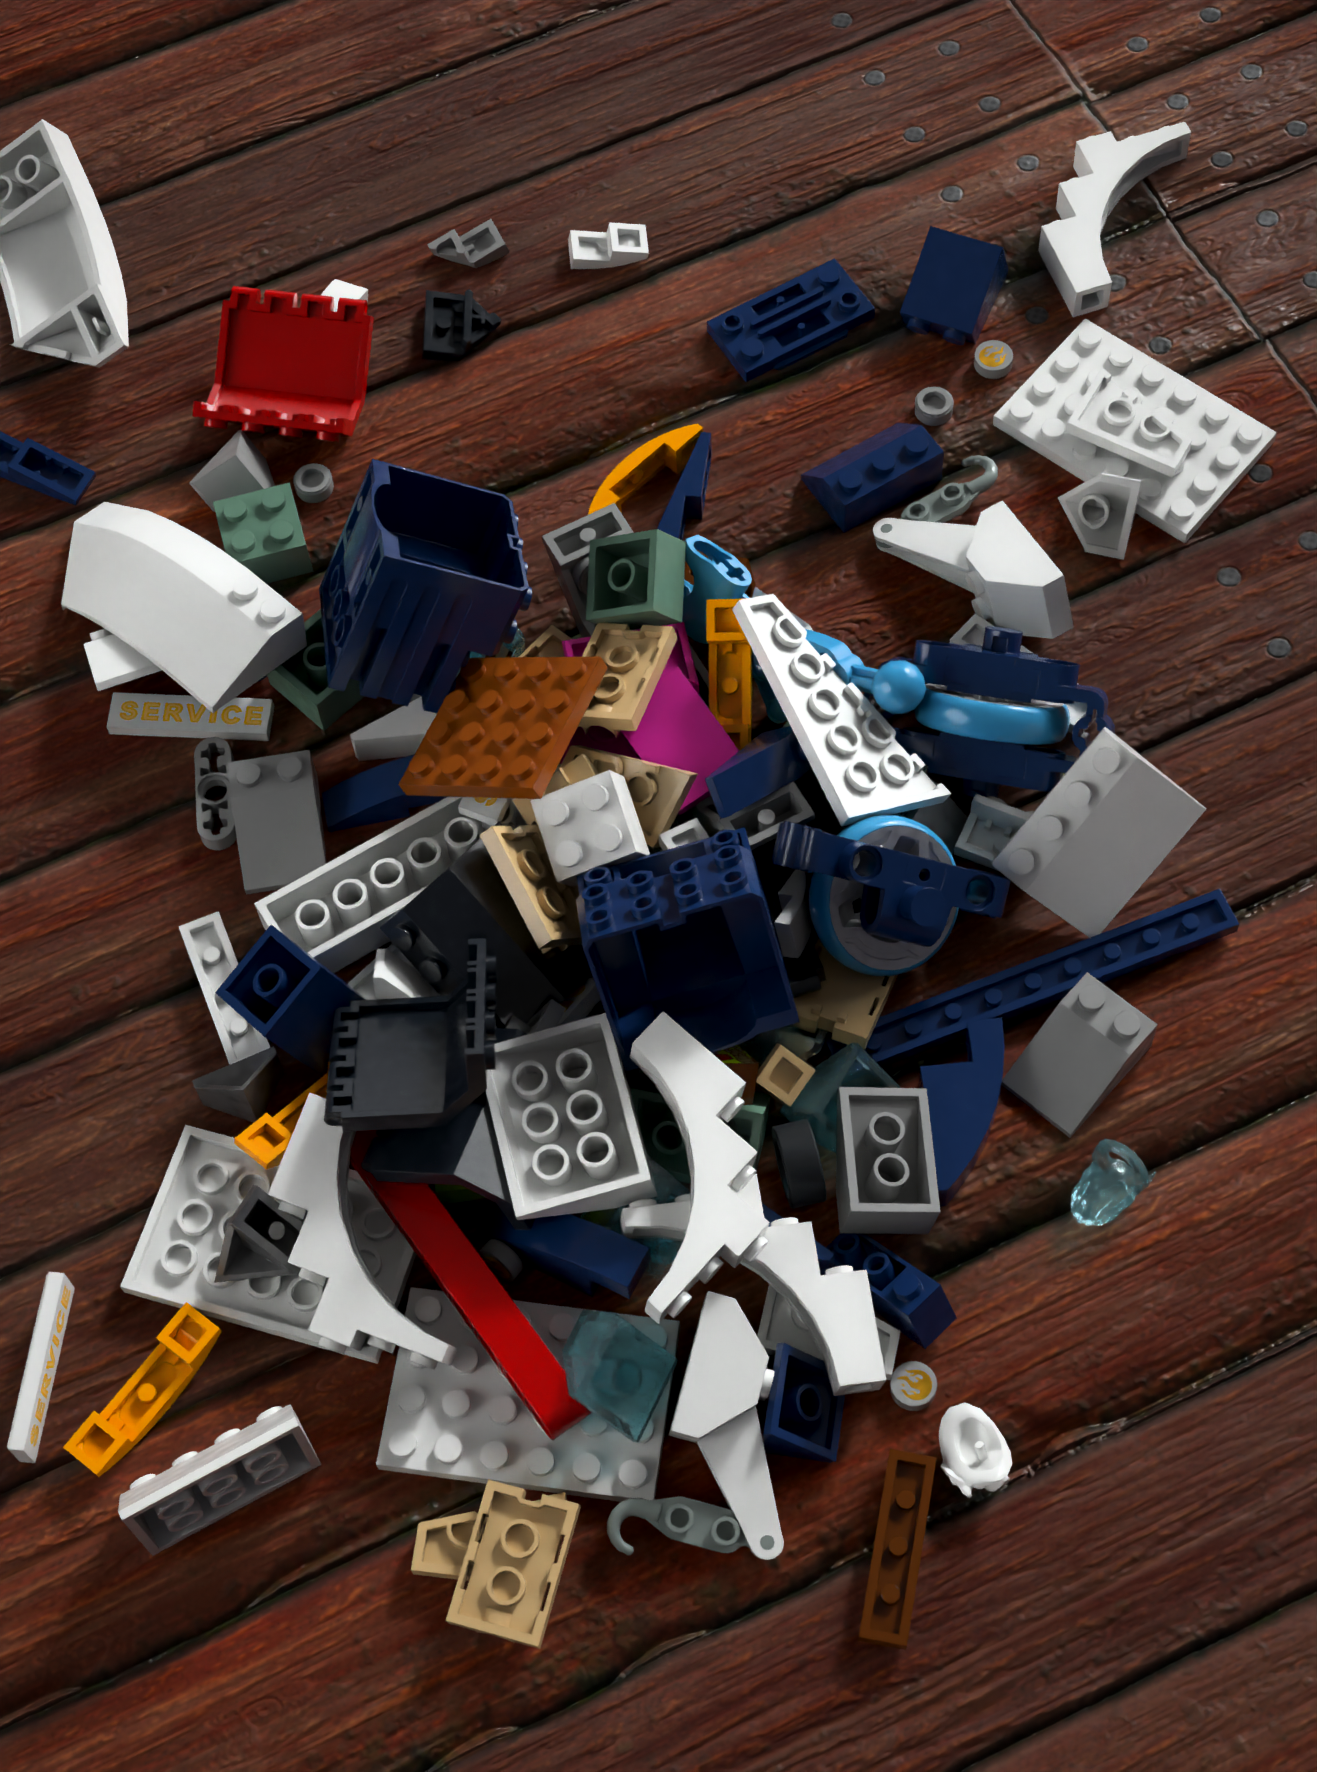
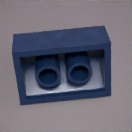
(876, 474)

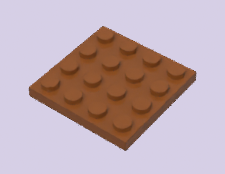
(503, 727)

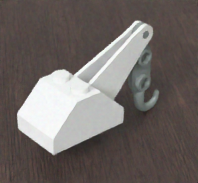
(995, 559)
(719, 1412)

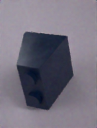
(954, 286)
(288, 997)

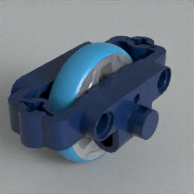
(989, 710)
(885, 890)

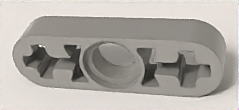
(204, 780)

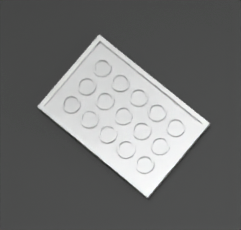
(1222, 437)
(186, 1235)
(476, 1428)

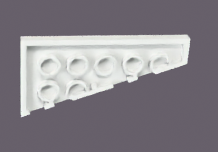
(834, 723)

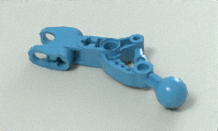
(895, 686)

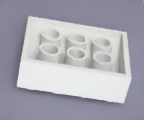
(1098, 834)
(567, 1122)
(218, 1479)

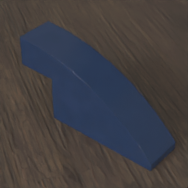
(964, 1104)
(572, 1251)

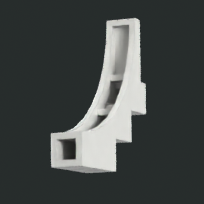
(1105, 174)
(700, 1095)
(352, 1304)
(831, 1305)

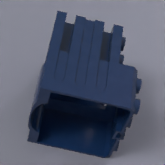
(420, 585)
(688, 940)

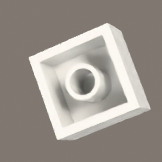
(589, 826)

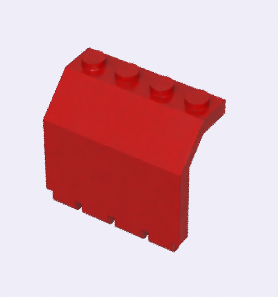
(290, 364)

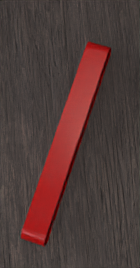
(476, 1296)

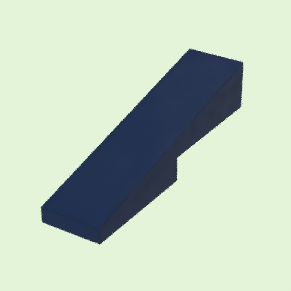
(43, 469)
(691, 490)

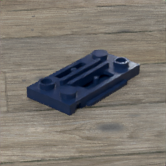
(791, 321)

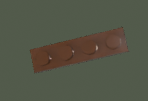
(897, 1549)

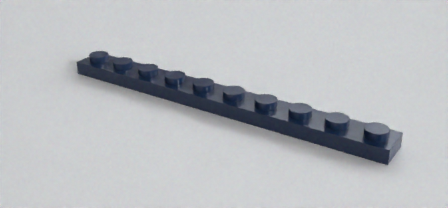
(1048, 977)

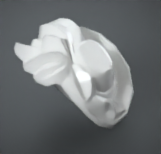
(973, 1450)

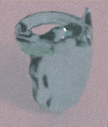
(1108, 1184)

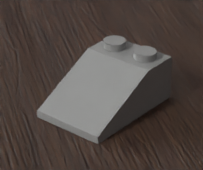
(276, 819)
(1080, 1054)
(885, 1161)

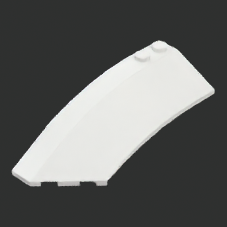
(57, 254)
(179, 602)

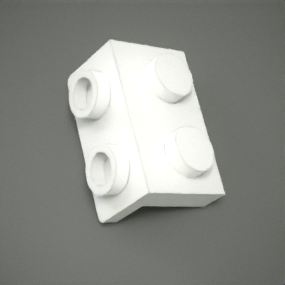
(988, 829)

